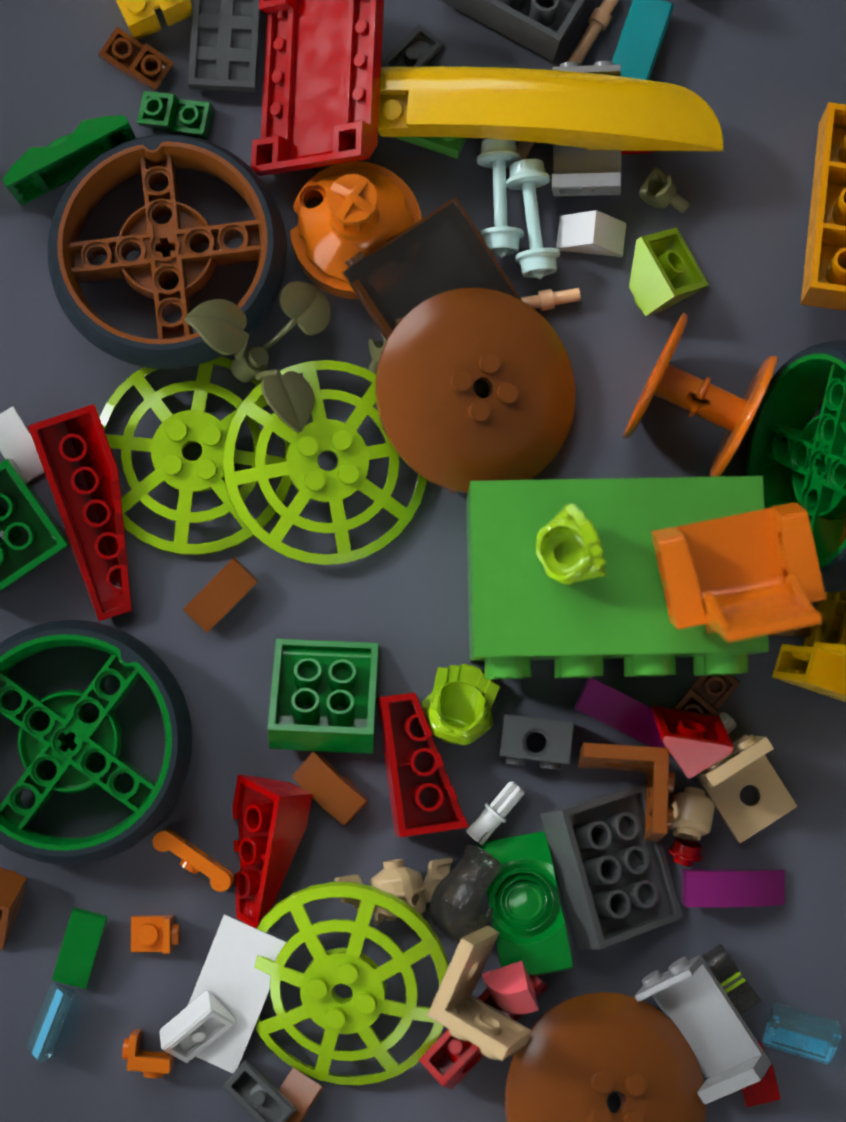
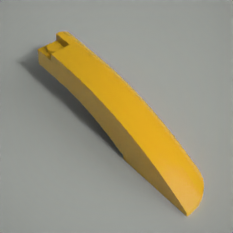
(545, 108)

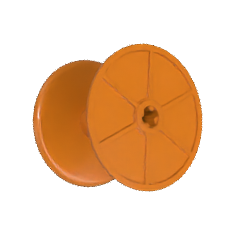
(703, 398)

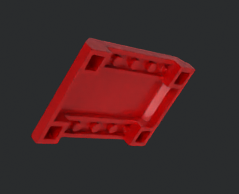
(319, 84)

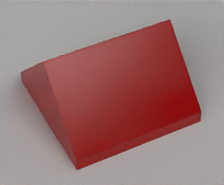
(692, 738)

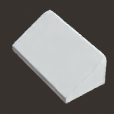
(195, 1027)

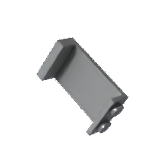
(583, 170)
(710, 1024)

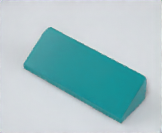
(642, 37)

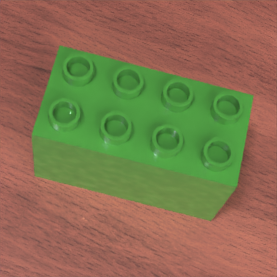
(528, 616)

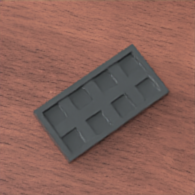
(224, 45)

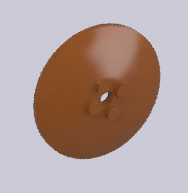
(430, 397)
(603, 1047)

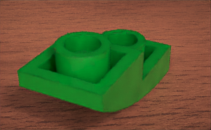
(175, 115)
(79, 948)

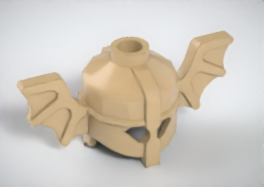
(403, 883)

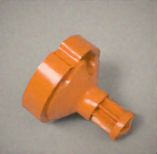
(358, 213)

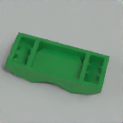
(59, 162)
(527, 905)

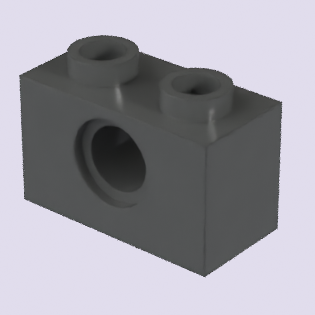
(555, 733)

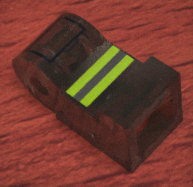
(731, 979)

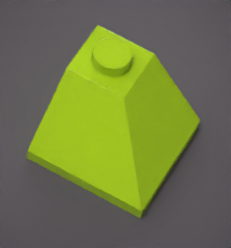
(663, 272)

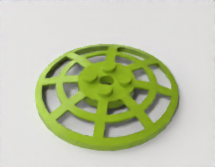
(180, 473)
(313, 481)
(355, 970)

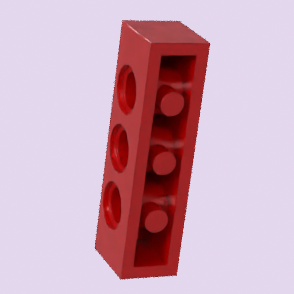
(453, 1058)

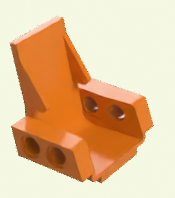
(741, 573)

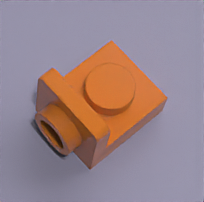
(154, 933)

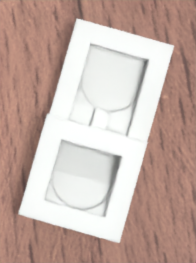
(18, 444)

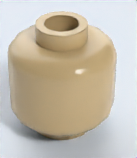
(692, 814)

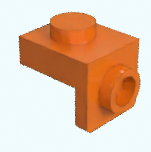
(151, 1063)

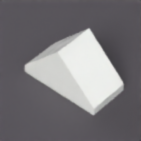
(591, 234)

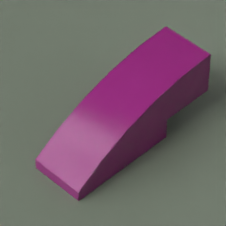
(619, 712)
(733, 887)

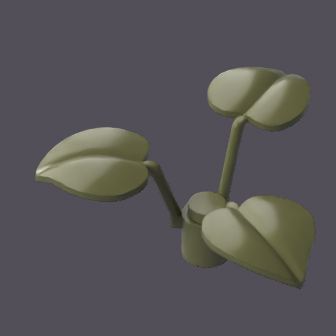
(222, 327)

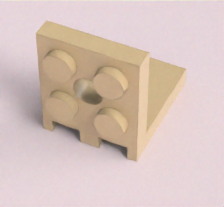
(741, 768)
(465, 1014)

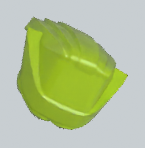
(570, 547)
(460, 704)

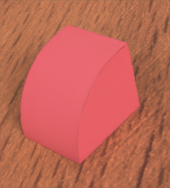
(512, 988)

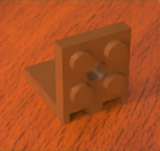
(659, 780)

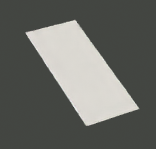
(237, 986)

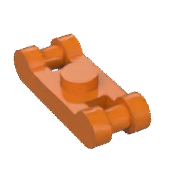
(194, 859)

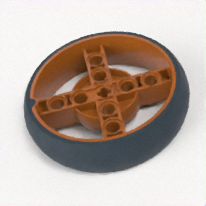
(157, 161)

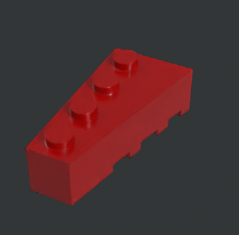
(415, 772)

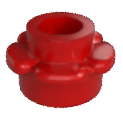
(686, 852)

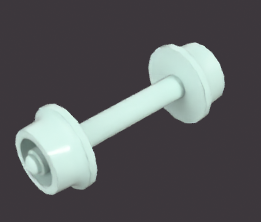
(528, 176)
(501, 238)

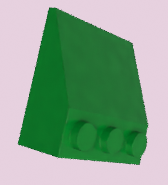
(323, 696)

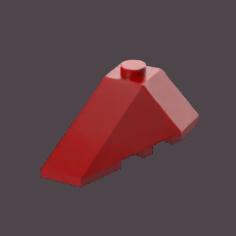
(270, 828)

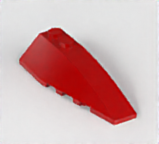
(89, 502)

